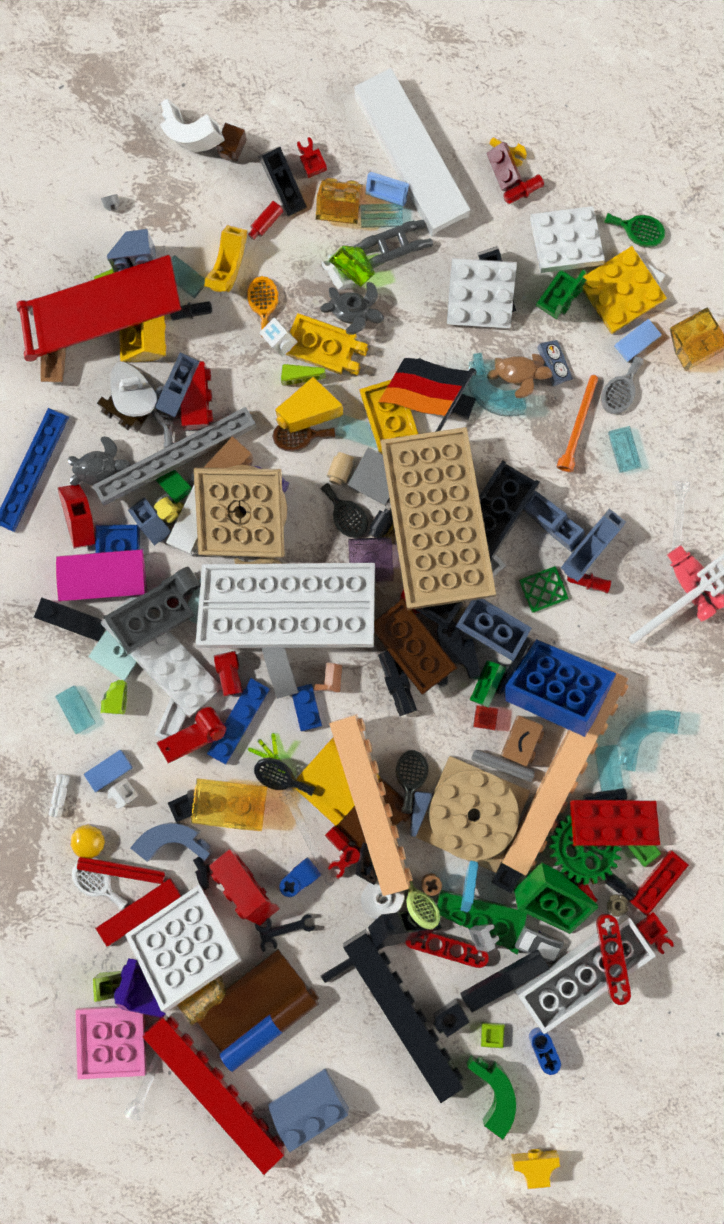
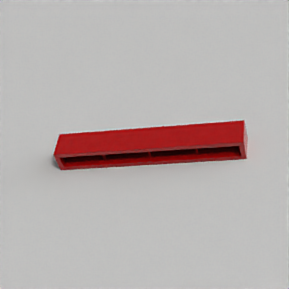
(214, 1093)

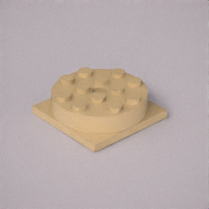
(221, 524)
(463, 789)

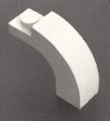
(195, 137)

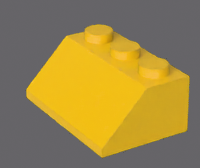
(143, 341)

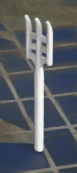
(705, 585)

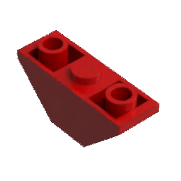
(77, 515)

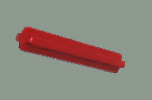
(120, 870)

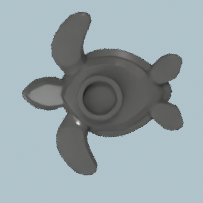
(354, 308)
(97, 464)

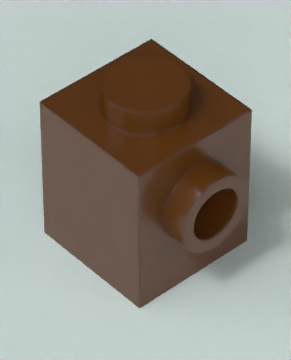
(234, 142)

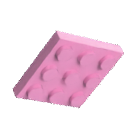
(110, 1043)

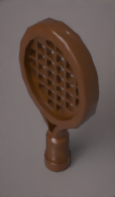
(306, 441)

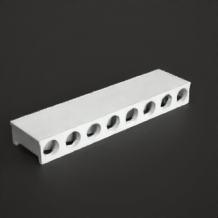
(411, 151)

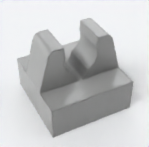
(482, 939)

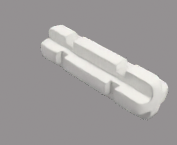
(59, 795)

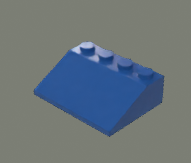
(559, 687)

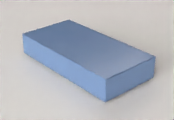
(108, 770)

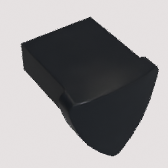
(182, 806)

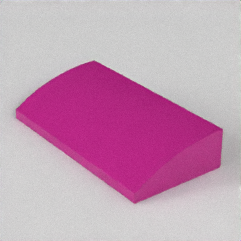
(101, 575)

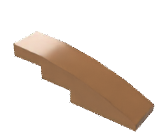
(53, 366)

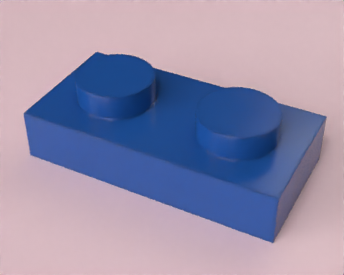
(306, 708)

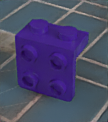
(135, 993)

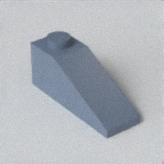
(177, 384)

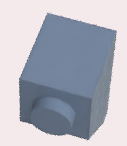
(149, 521)

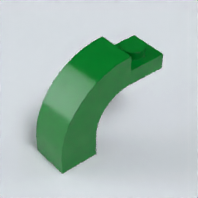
(503, 1109)

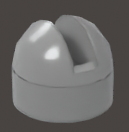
(110, 200)

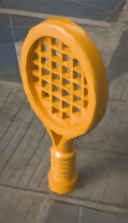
(263, 312)

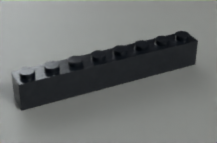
(403, 1016)

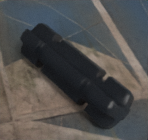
(619, 794)
(620, 886)

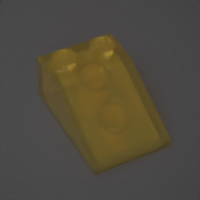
(229, 804)

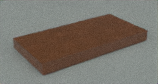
(413, 647)

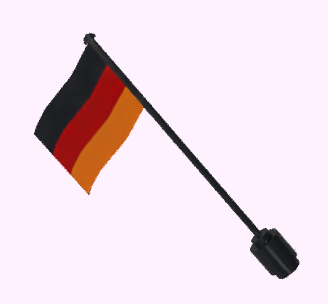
(427, 390)

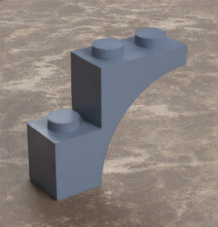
(593, 545)

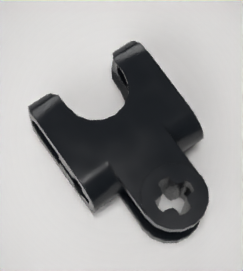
(459, 652)

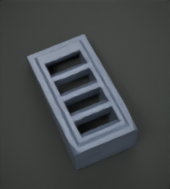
(420, 805)

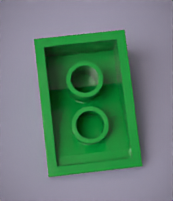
(553, 899)

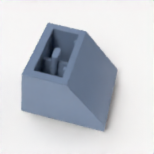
(131, 250)

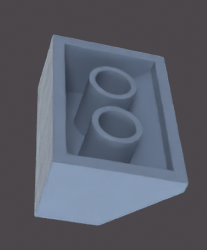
(494, 628)
(308, 1110)

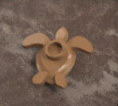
(521, 372)

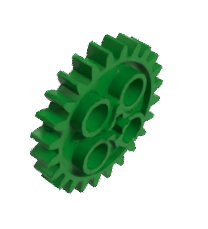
(576, 865)

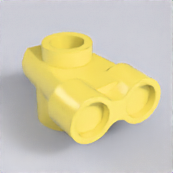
(167, 510)

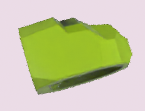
(115, 698)

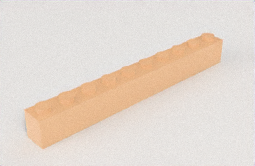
(557, 784)

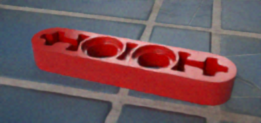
(444, 951)
(615, 958)

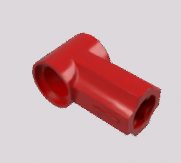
(227, 668)

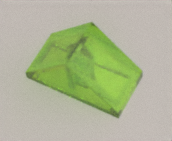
(353, 264)

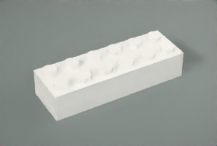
(581, 976)

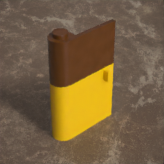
(334, 797)

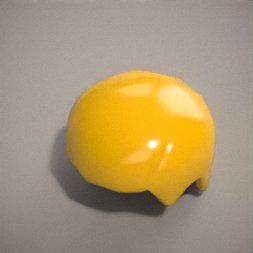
(87, 841)

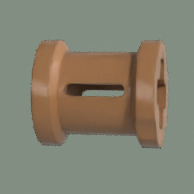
(433, 891)

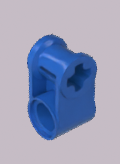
(302, 875)

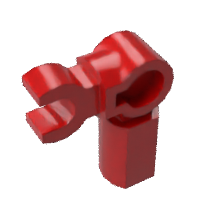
(350, 852)

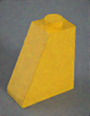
(308, 407)

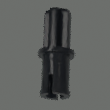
(192, 310)

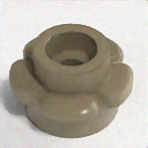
(611, 905)

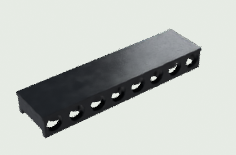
(501, 507)

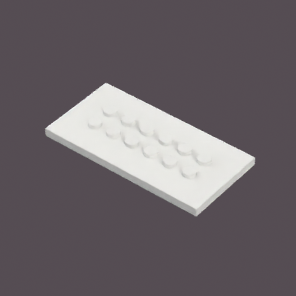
(286, 605)

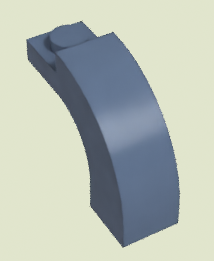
(153, 839)

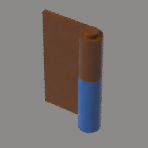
(258, 1010)

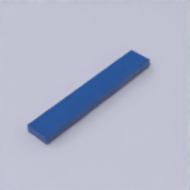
(31, 469)

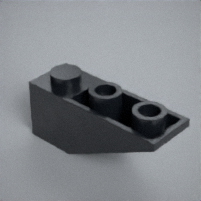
(397, 928)

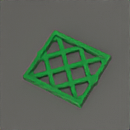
(538, 575)

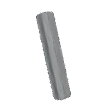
(503, 765)

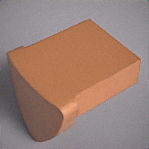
(332, 679)

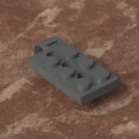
(177, 587)

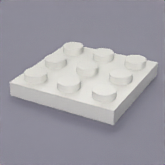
(567, 239)
(481, 293)

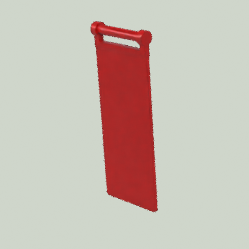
(100, 307)

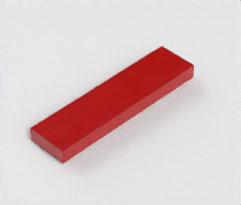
(138, 912)

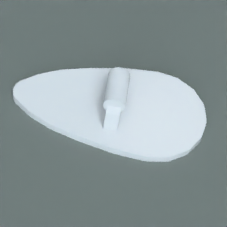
(131, 391)

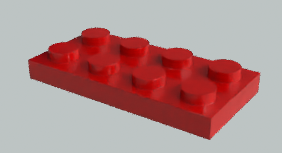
(614, 823)

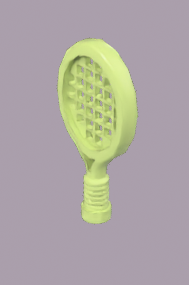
(415, 893)

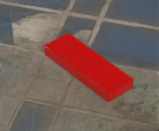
(659, 882)

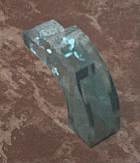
(490, 398)
(641, 726)

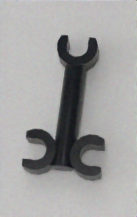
(268, 934)

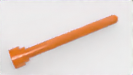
(566, 462)

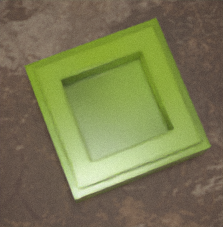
(492, 1035)

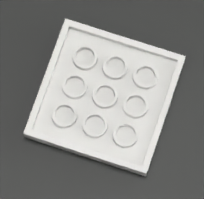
(182, 948)

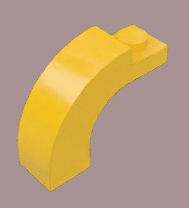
(228, 259)

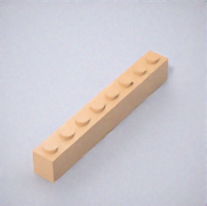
(370, 804)

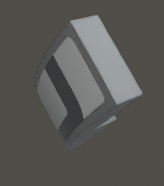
(532, 940)

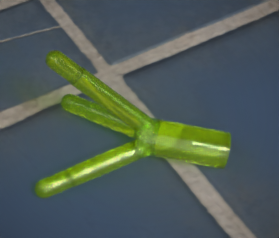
(274, 754)

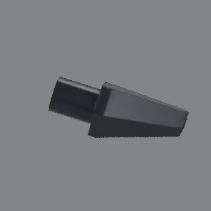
(202, 873)

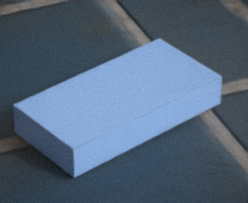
(387, 188)
(637, 340)

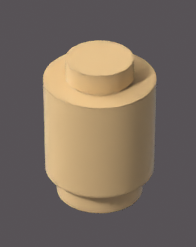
(340, 469)

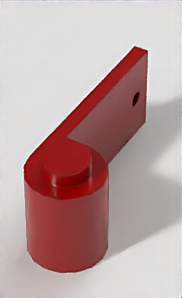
(204, 731)

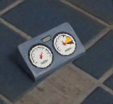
(555, 361)

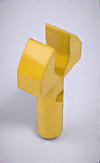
(518, 150)

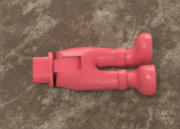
(686, 571)

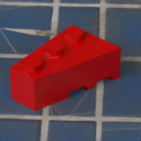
(242, 888)

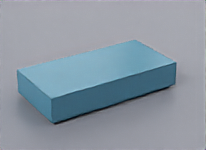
(469, 886)

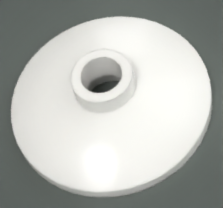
(372, 901)

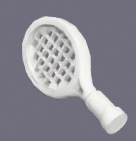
(114, 897)

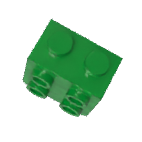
(561, 293)

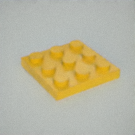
(622, 290)

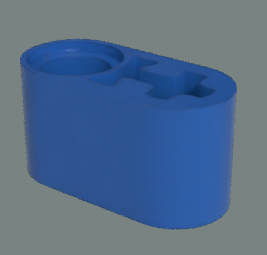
(547, 1046)

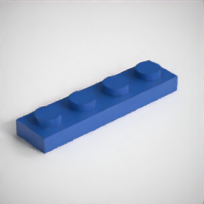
(239, 721)

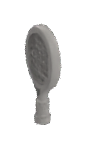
(637, 362)
(168, 440)

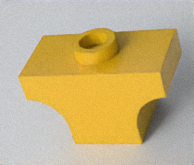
(536, 1166)

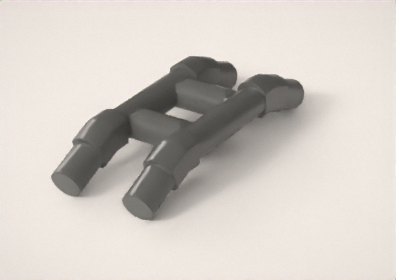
(400, 232)

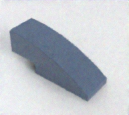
(555, 521)

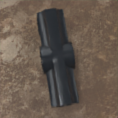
(397, 684)

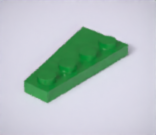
(505, 918)

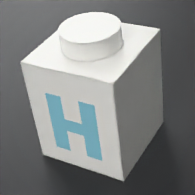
(278, 337)

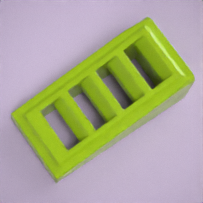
(298, 374)

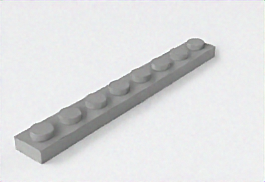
(174, 456)

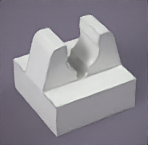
(122, 793)

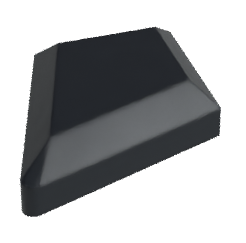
(365, 866)

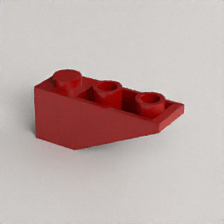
(195, 404)

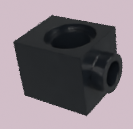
(451, 1008)

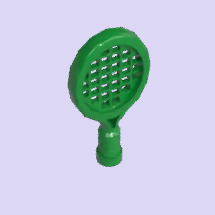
(630, 233)

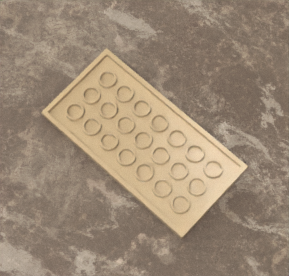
(437, 518)

